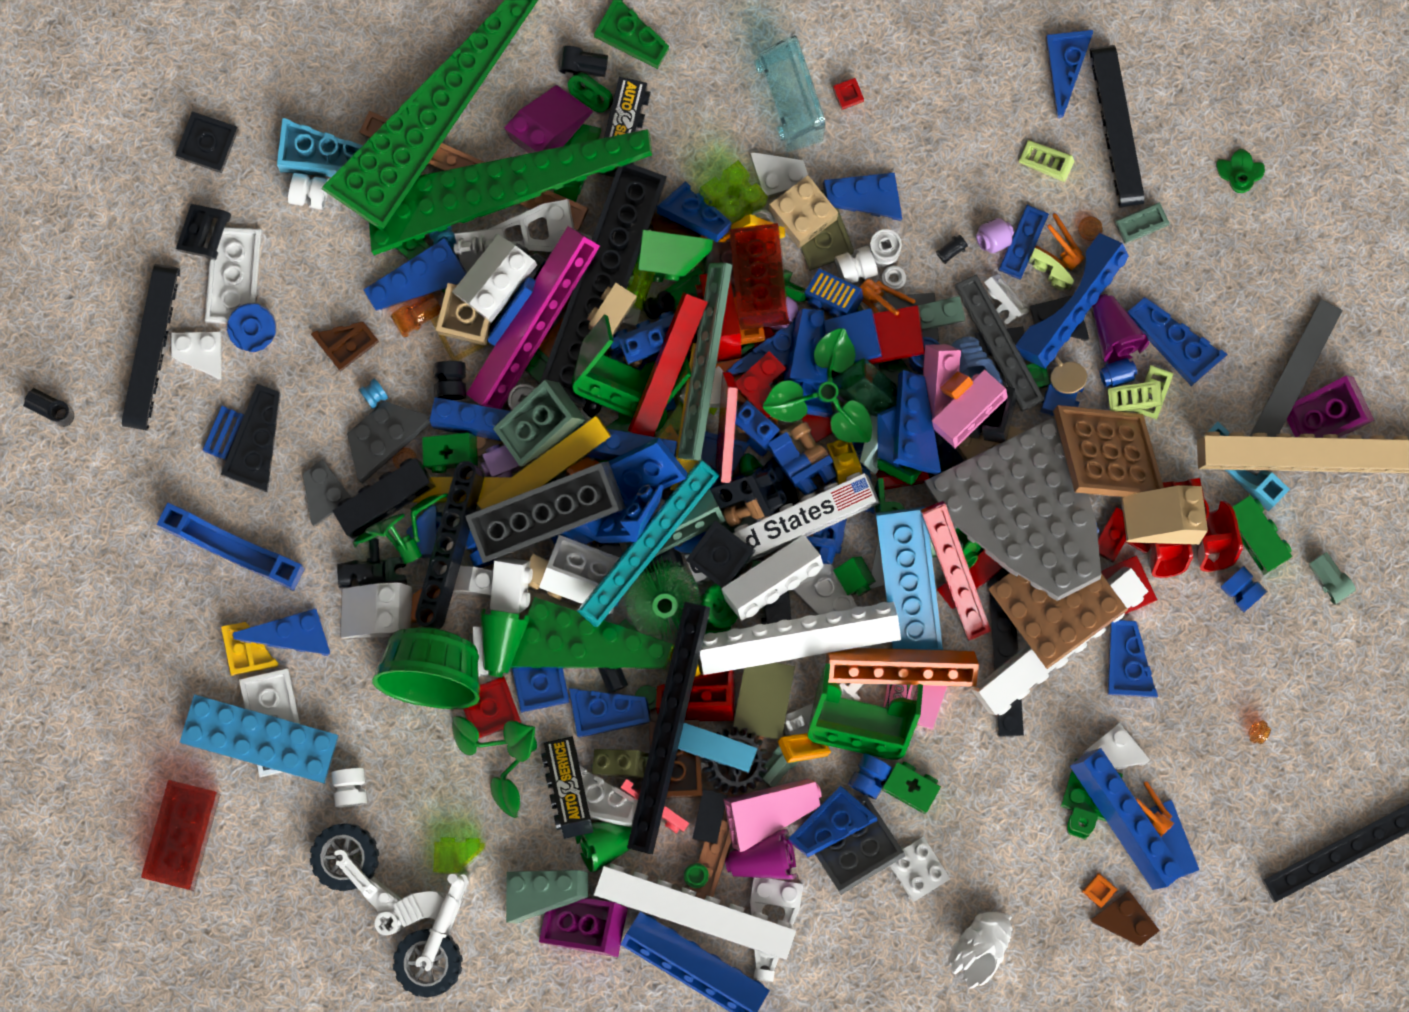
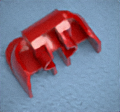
(1222, 537)

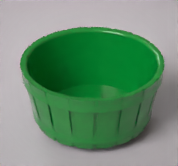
(429, 669)

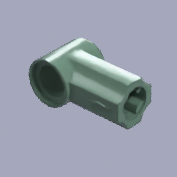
(1334, 582)
(776, 768)

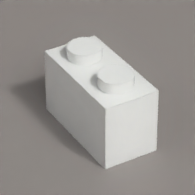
(510, 585)

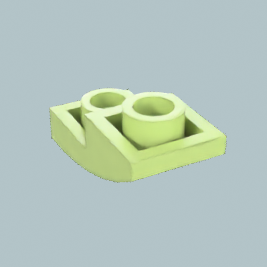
(1059, 276)

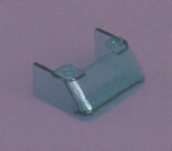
(793, 94)

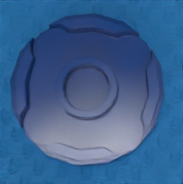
(251, 327)

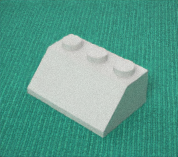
(495, 278)
(575, 569)

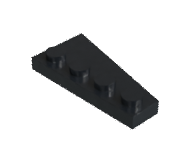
(254, 444)

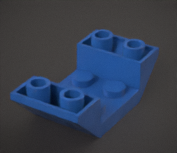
(628, 523)

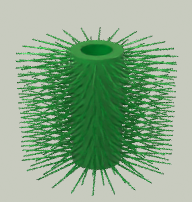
(661, 598)

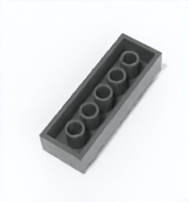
(545, 512)

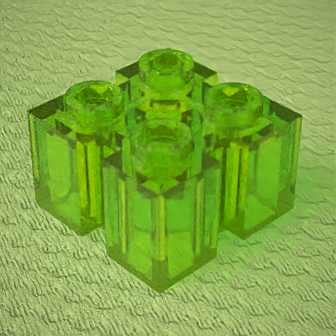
(734, 182)

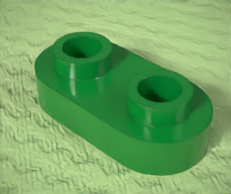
(590, 93)

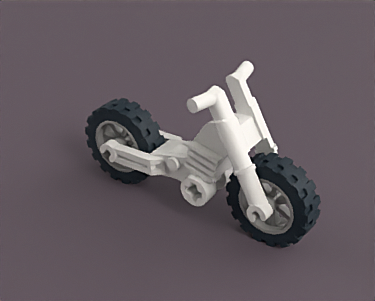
(402, 910)

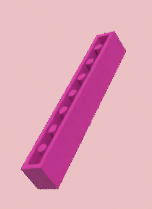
(533, 320)

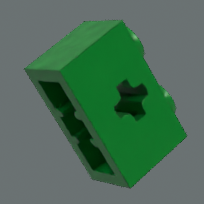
(437, 447)
(897, 787)

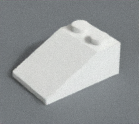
(375, 610)

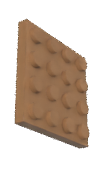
(1107, 451)
(1057, 626)

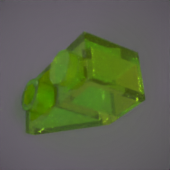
(455, 857)

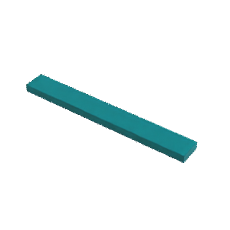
(649, 543)

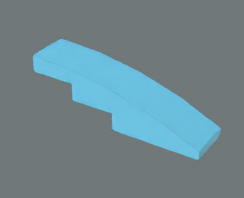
(716, 747)

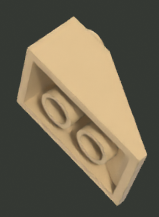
(1165, 516)

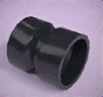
(450, 380)

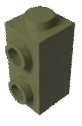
(619, 763)

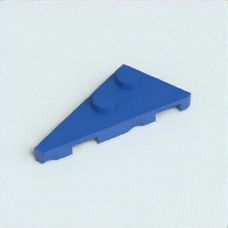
(779, 345)
(296, 632)

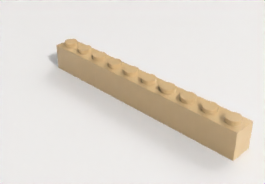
(1303, 453)

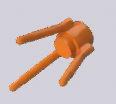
(1072, 255)
(873, 293)
(1160, 821)

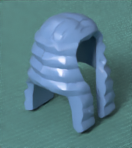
(973, 359)

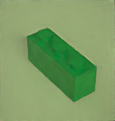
(1260, 536)

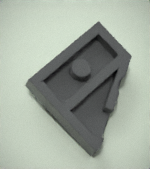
(322, 492)

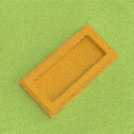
(801, 748)

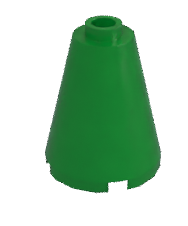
(500, 639)
(603, 845)

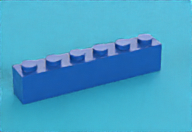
(1127, 819)
(693, 965)

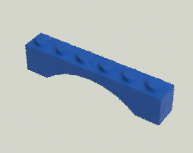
(1046, 338)
(230, 547)

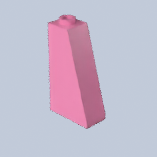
(766, 811)

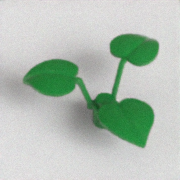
(787, 399)
(404, 545)
(520, 745)

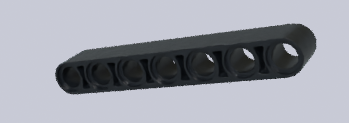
(1118, 126)
(149, 348)
(453, 557)

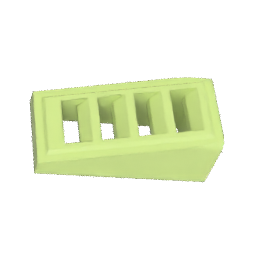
(1059, 156)
(1160, 372)
(1114, 397)

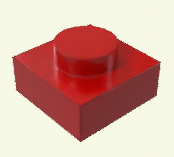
(848, 93)

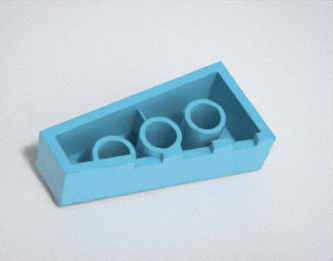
(312, 151)

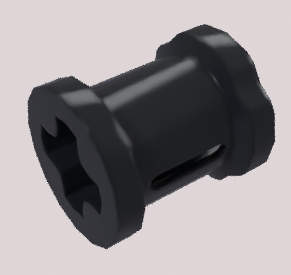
(662, 303)

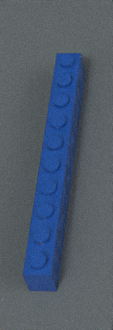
(480, 420)

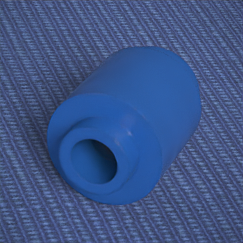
(1118, 373)

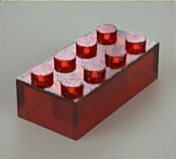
(759, 276)
(180, 835)

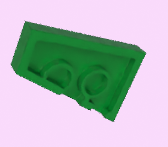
(630, 35)

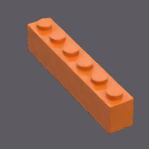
(903, 667)

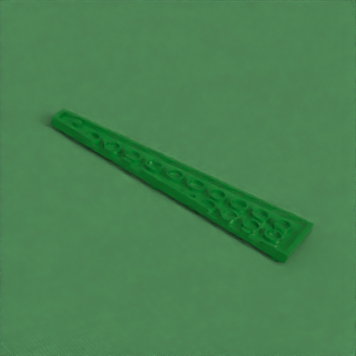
(396, 155)
(490, 186)

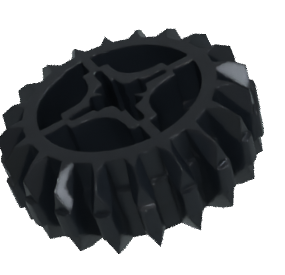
(735, 784)

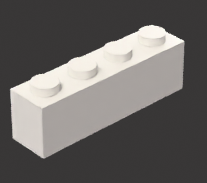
(772, 578)

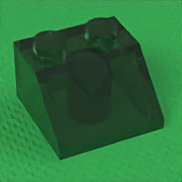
(867, 386)

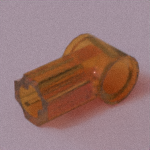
(412, 317)

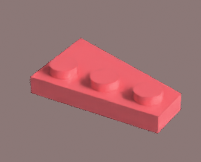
(673, 821)

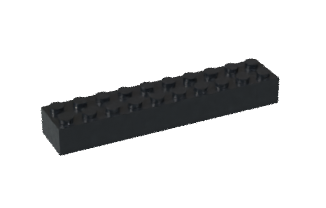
(618, 232)

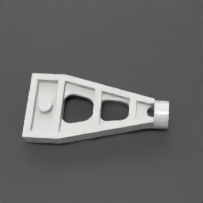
(558, 217)
(774, 893)

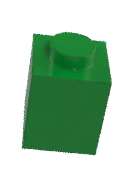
(855, 576)

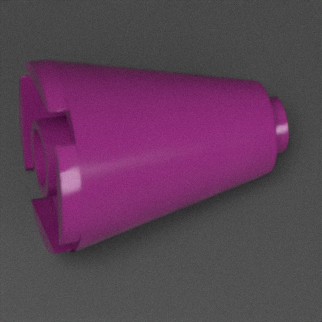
(1117, 330)
(767, 859)

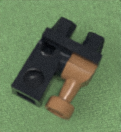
(754, 490)

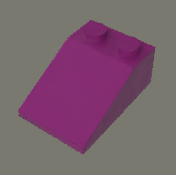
(547, 121)
(1331, 410)
(586, 927)

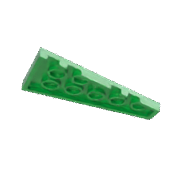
(568, 640)

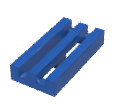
(231, 414)

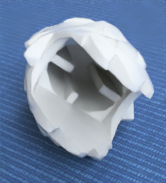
(981, 947)

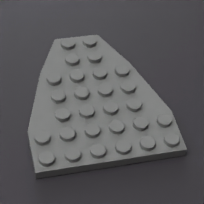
(1025, 511)

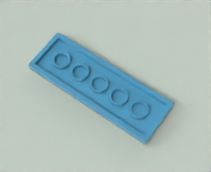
(910, 578)
(259, 739)

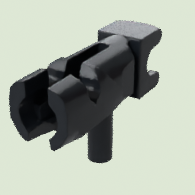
(372, 570)

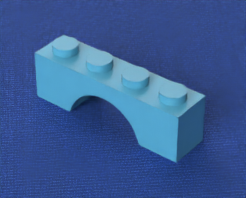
(1264, 486)

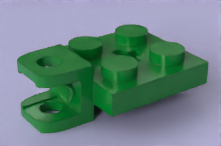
(1082, 807)

